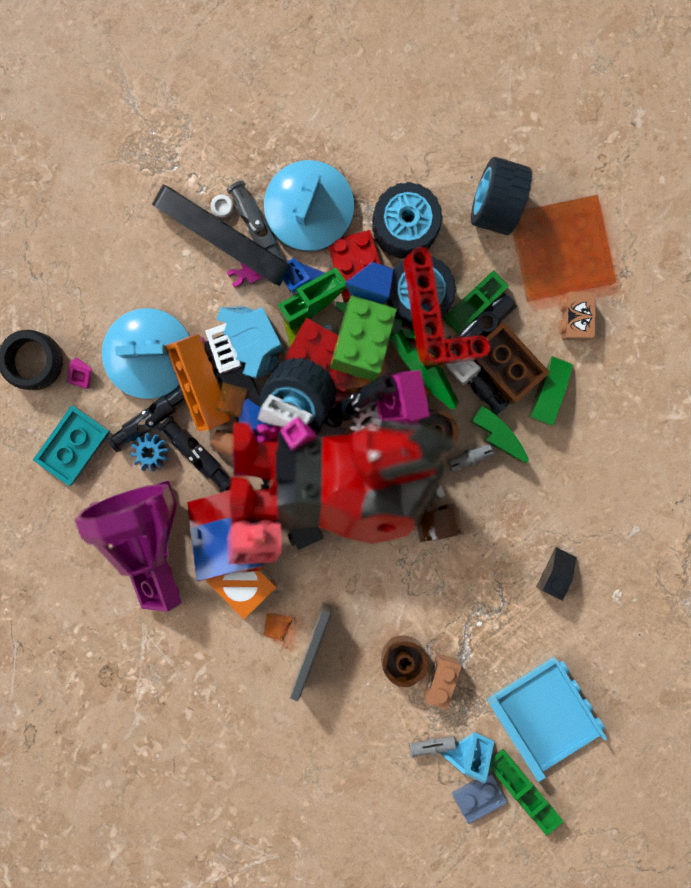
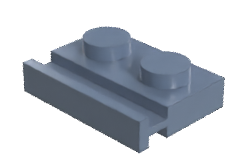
(479, 798)

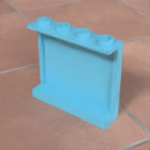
(546, 716)

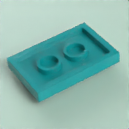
(71, 445)

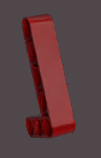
(432, 318)

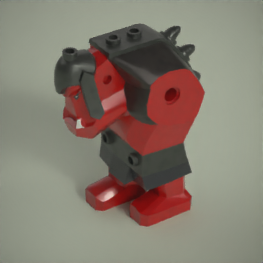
(353, 485)

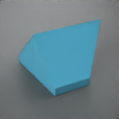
(472, 756)

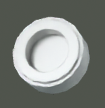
(222, 206)

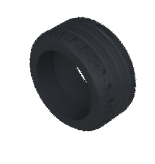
(8, 353)

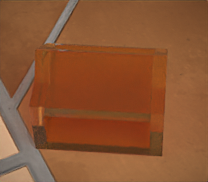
(231, 399)

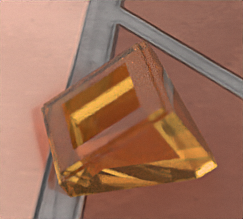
(277, 626)

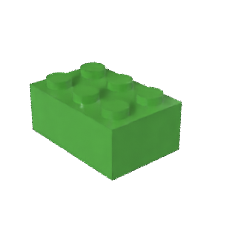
(363, 338)

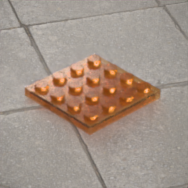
(563, 248)

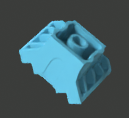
(252, 339)

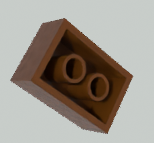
(510, 364)

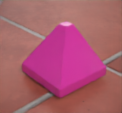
(79, 373)
(297, 433)

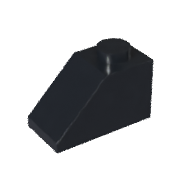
(558, 574)

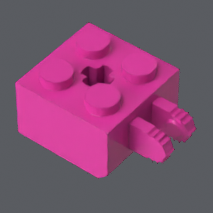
(407, 402)

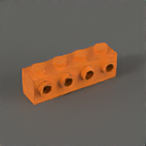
(197, 381)

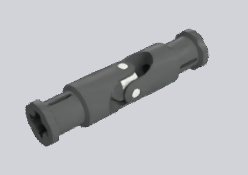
(249, 213)

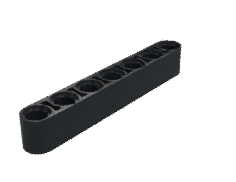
(221, 235)

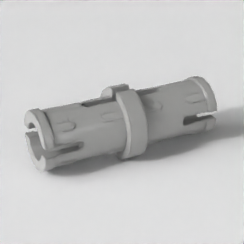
(471, 457)
(447, 743)

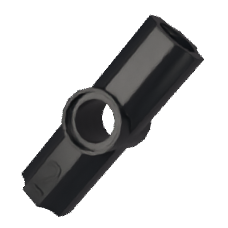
(495, 313)

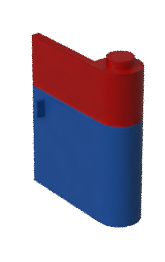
(209, 531)

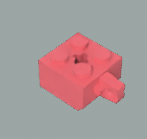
(254, 542)

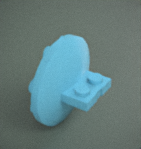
(309, 205)
(137, 354)

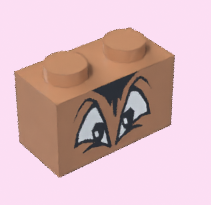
(577, 315)
(442, 681)

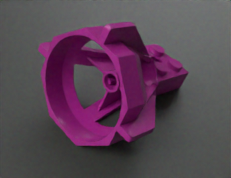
(138, 530)

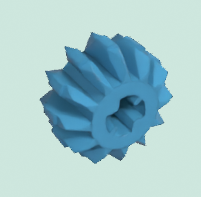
(150, 443)

